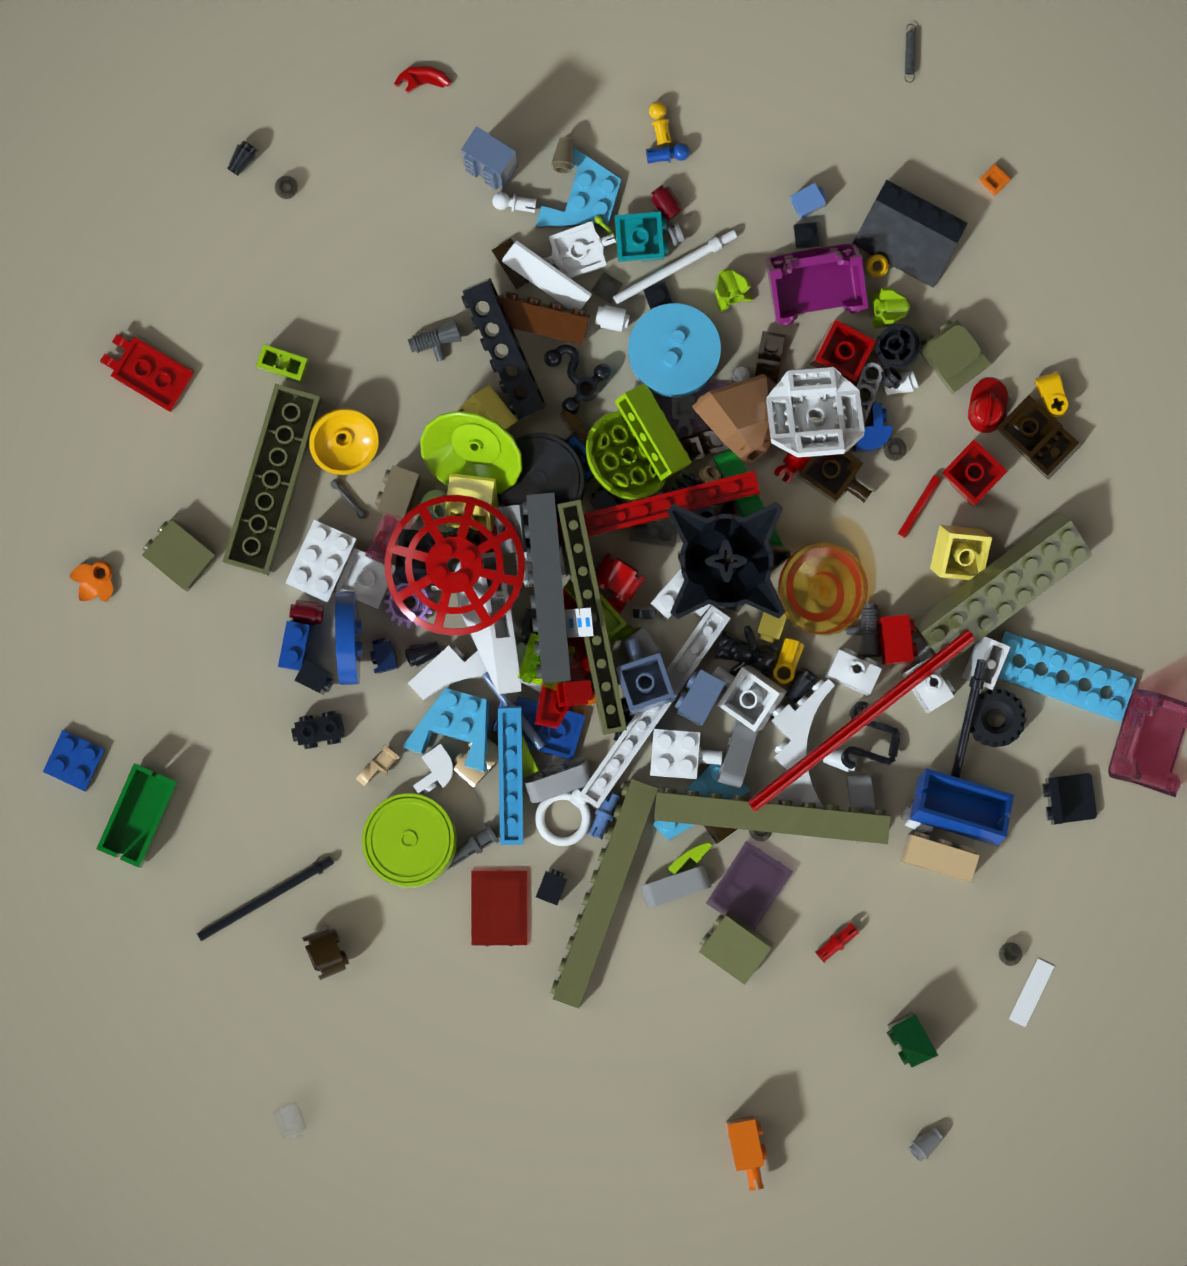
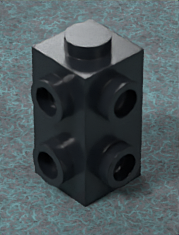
(312, 731)

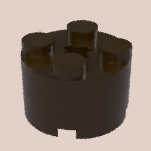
(325, 952)

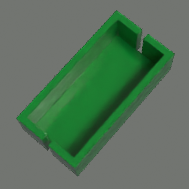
(137, 815)

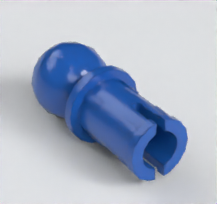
(679, 151)

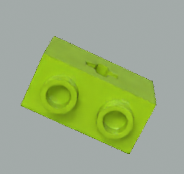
(282, 363)

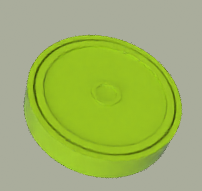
(409, 840)

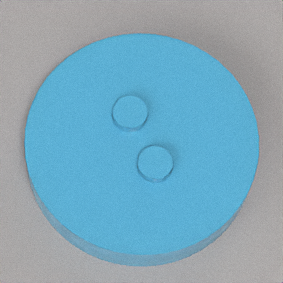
(674, 350)

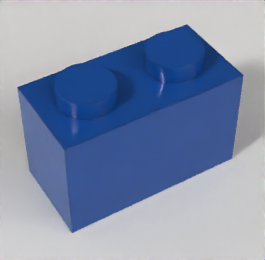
(294, 645)

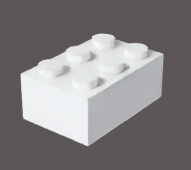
(321, 561)

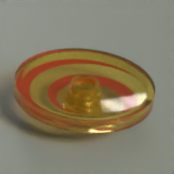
(823, 588)

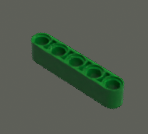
(730, 465)

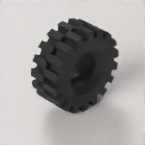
(1013, 723)

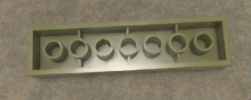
(272, 480)
(1005, 585)

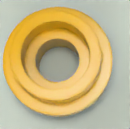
(877, 258)

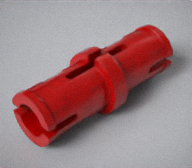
(837, 942)

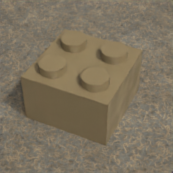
(398, 492)

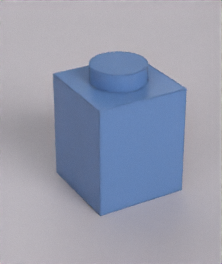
(808, 200)

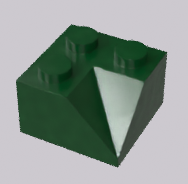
(911, 1039)

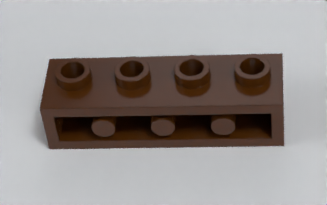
(545, 319)

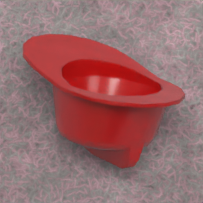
(987, 405)

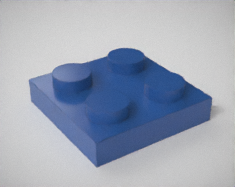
(74, 760)

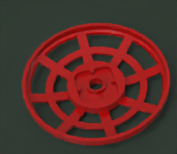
(466, 576)

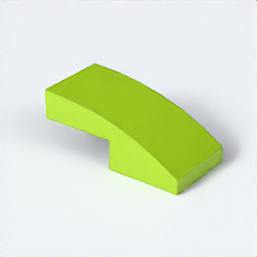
(695, 854)

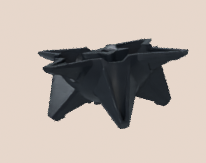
(714, 577)

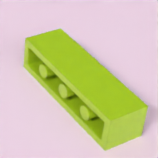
(653, 431)

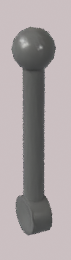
(335, 484)

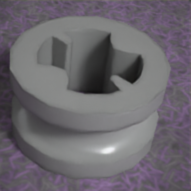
(675, 234)

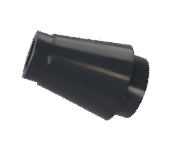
(242, 157)
(421, 653)
(801, 684)

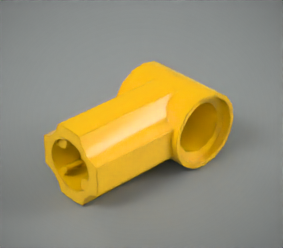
(788, 660)

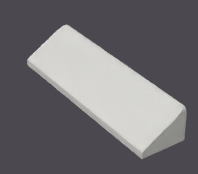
(546, 276)

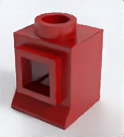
(574, 693)

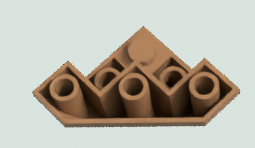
(739, 416)

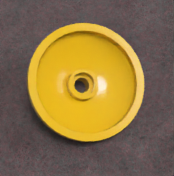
(345, 454)

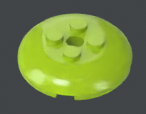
(625, 478)

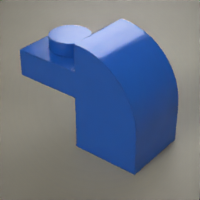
(877, 434)

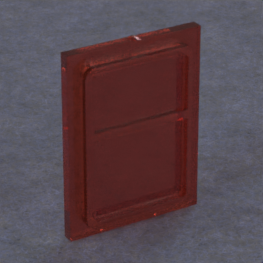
(498, 908)

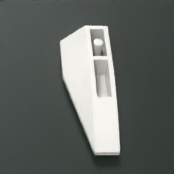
(497, 642)

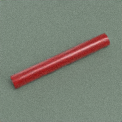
(919, 506)

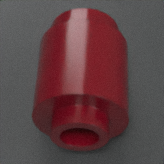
(666, 202)
(306, 612)

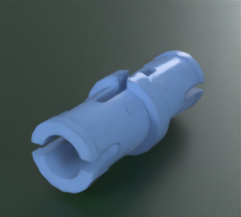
(604, 815)

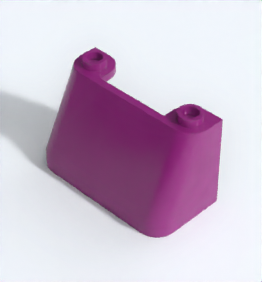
(816, 281)

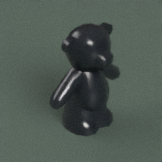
(747, 653)

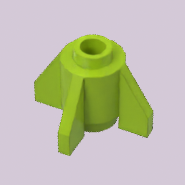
(731, 289)
(888, 307)

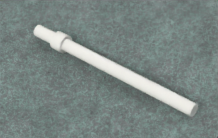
(714, 244)

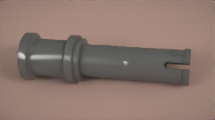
(475, 844)

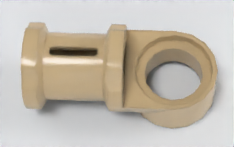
(381, 763)

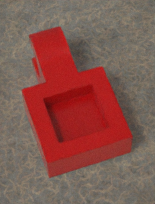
(791, 465)

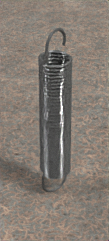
(910, 53)

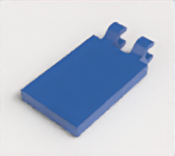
(558, 741)

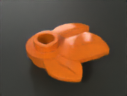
(91, 584)

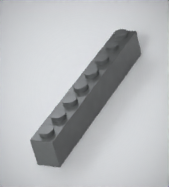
(548, 588)

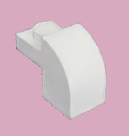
(441, 768)

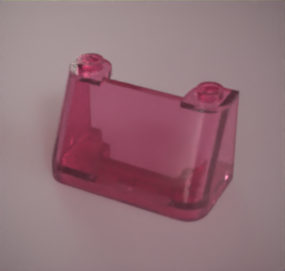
(1149, 742)

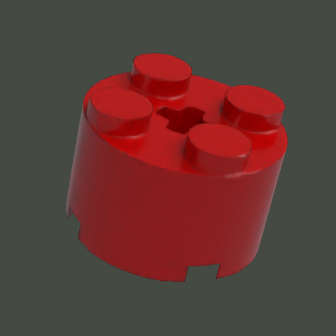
(618, 577)

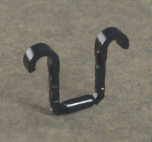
(894, 744)

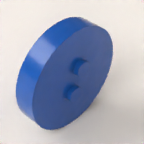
(347, 637)

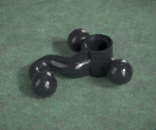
(601, 373)

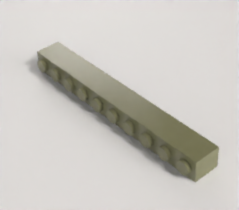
(587, 596)
(772, 817)
(605, 893)

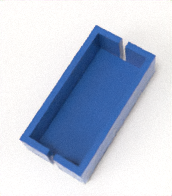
(961, 807)

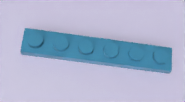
(510, 775)

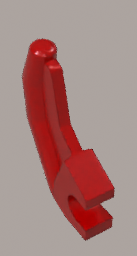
(421, 75)

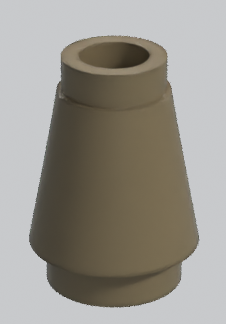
(563, 157)

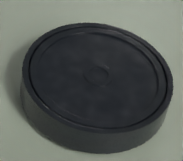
(547, 467)

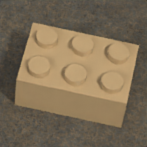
(940, 856)

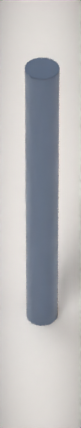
(526, 727)

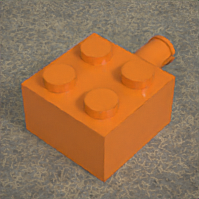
(746, 1148)

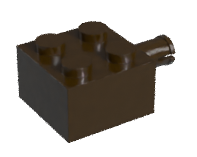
(834, 475)

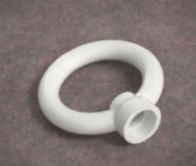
(579, 802)

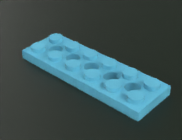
(1077, 668)

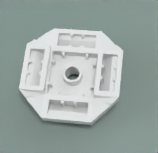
(820, 395)

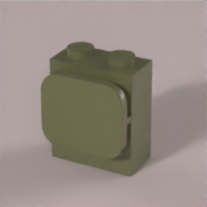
(954, 355)

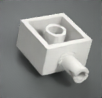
(853, 672)
(933, 690)
(749, 696)
(678, 754)

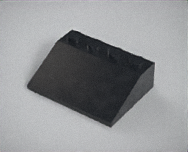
(910, 233)

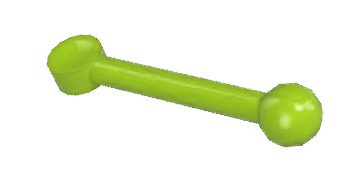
(599, 220)

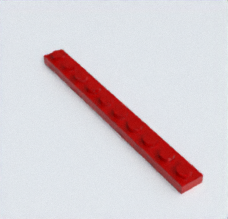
(656, 507)

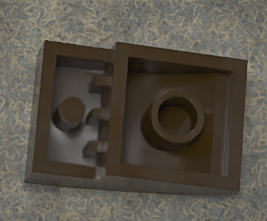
(1038, 437)

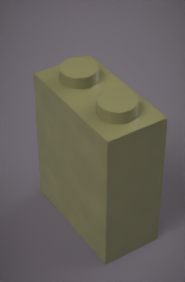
(178, 555)
(735, 947)

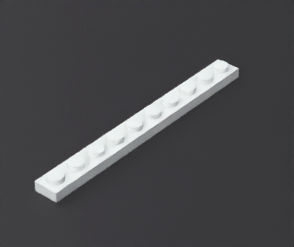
(644, 722)

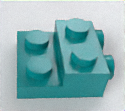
(641, 237)

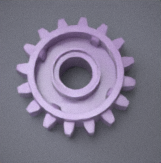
(419, 610)

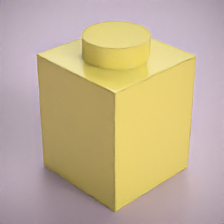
(770, 627)

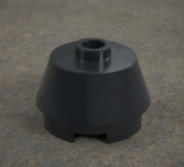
(897, 346)

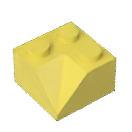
(960, 552)

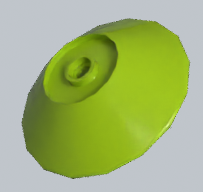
(472, 447)

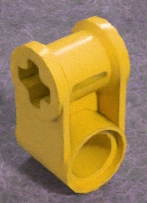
(1050, 390)

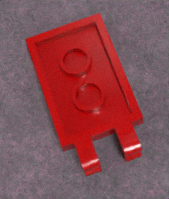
(148, 372)

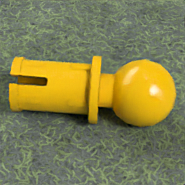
(657, 111)

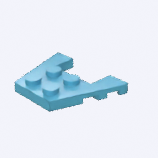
(591, 195)
(457, 717)

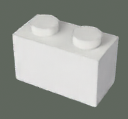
(994, 654)

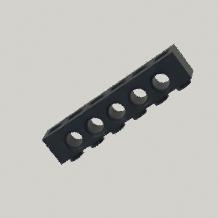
(518, 405)

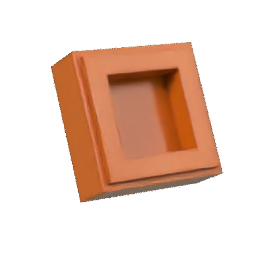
(994, 180)

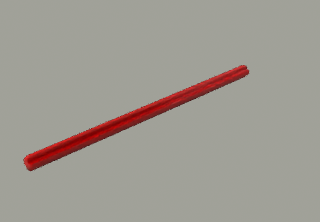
(861, 720)

